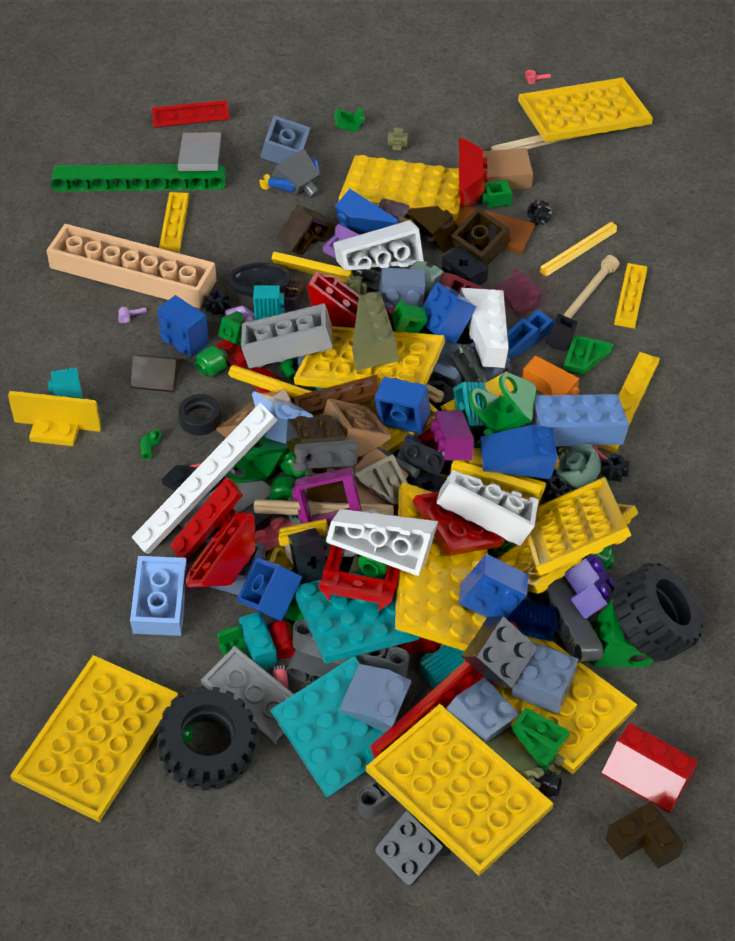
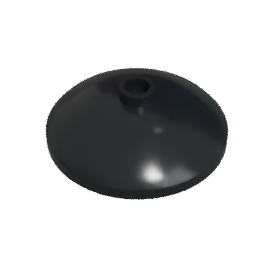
(258, 274)

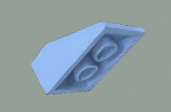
(282, 411)
(159, 596)

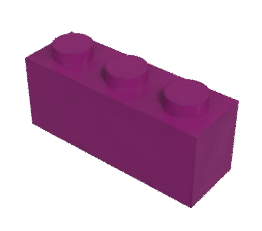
(452, 435)

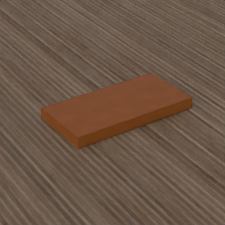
(519, 230)

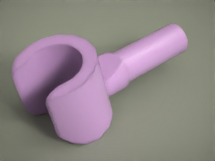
(125, 313)

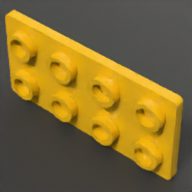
(54, 417)

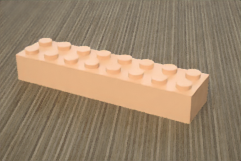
(131, 265)

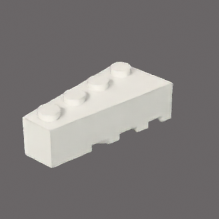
(489, 506)
(384, 538)

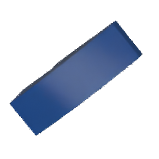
(528, 333)

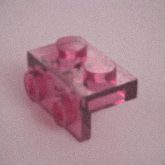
(520, 293)

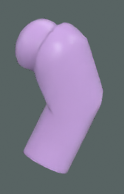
(248, 314)

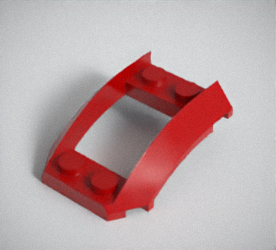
(355, 585)

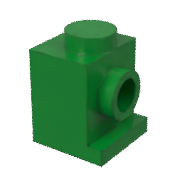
(497, 194)
(408, 318)

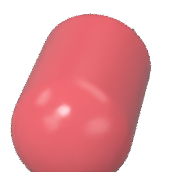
(281, 676)

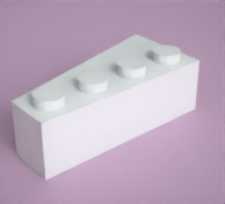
(381, 248)
(488, 325)

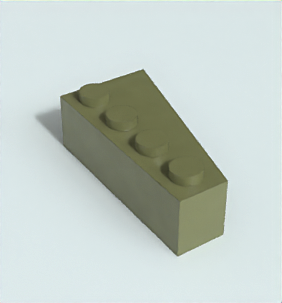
(373, 334)

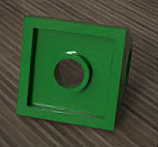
(509, 410)
(260, 462)
(616, 649)

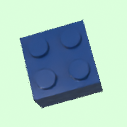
(447, 312)
(183, 326)
(403, 405)
(269, 588)
(493, 588)

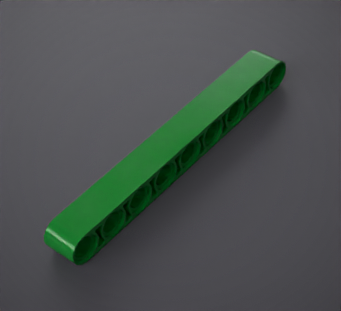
(134, 178)

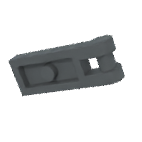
(325, 454)

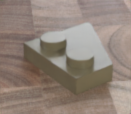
(383, 479)

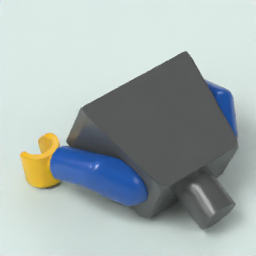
(294, 175)

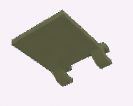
(519, 758)

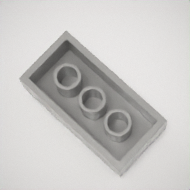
(287, 336)

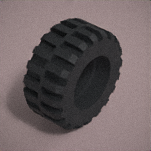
(657, 611)
(214, 707)

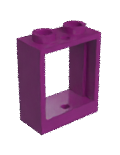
(325, 478)

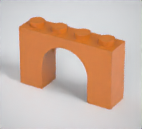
(550, 379)

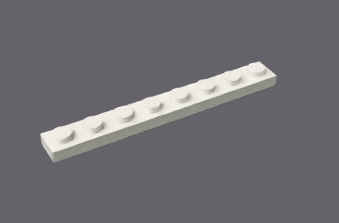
(204, 478)

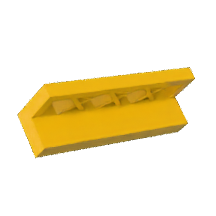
(508, 482)

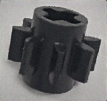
(539, 212)
(216, 302)
(615, 467)
(555, 488)

